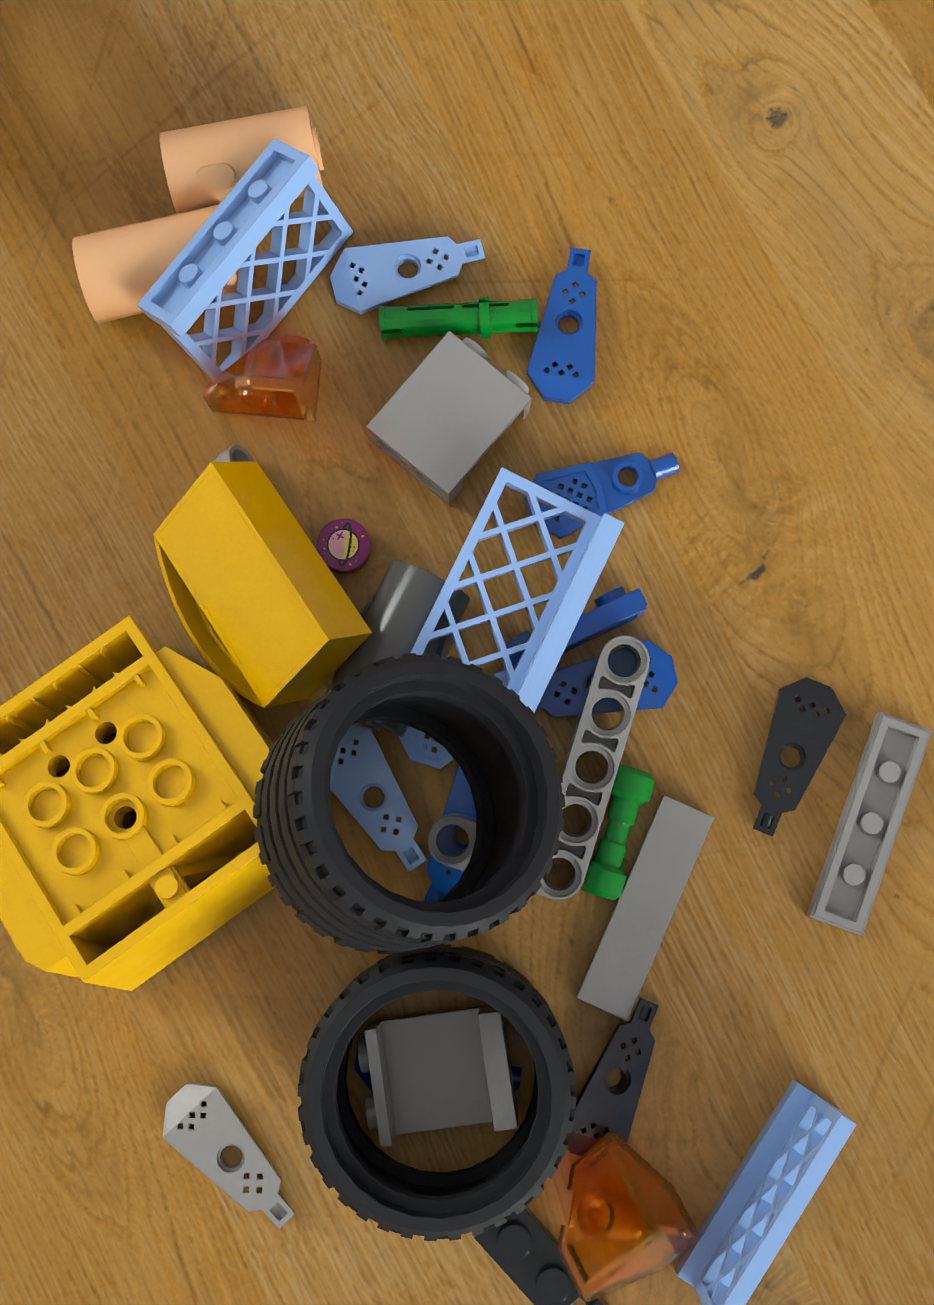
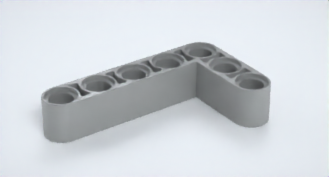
(592, 795)

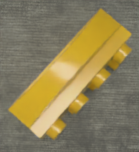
(254, 587)

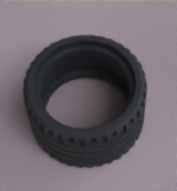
(511, 786)
(431, 1201)

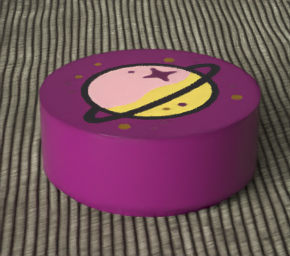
(344, 546)

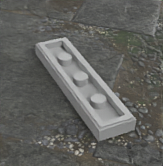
(869, 823)
(644, 907)

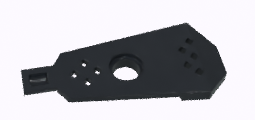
(803, 732)
(615, 1105)

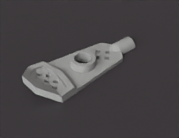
(210, 1136)

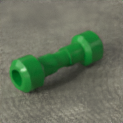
(605, 873)

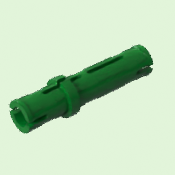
(459, 318)

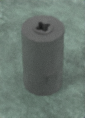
(396, 619)

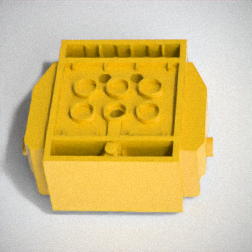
(184, 757)

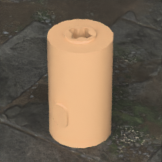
(211, 158)
(126, 261)

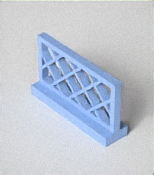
(230, 242)
(562, 605)
(765, 1197)

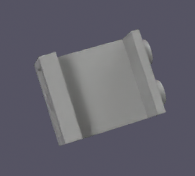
(448, 415)
(438, 1072)

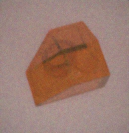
(270, 381)
(620, 1220)

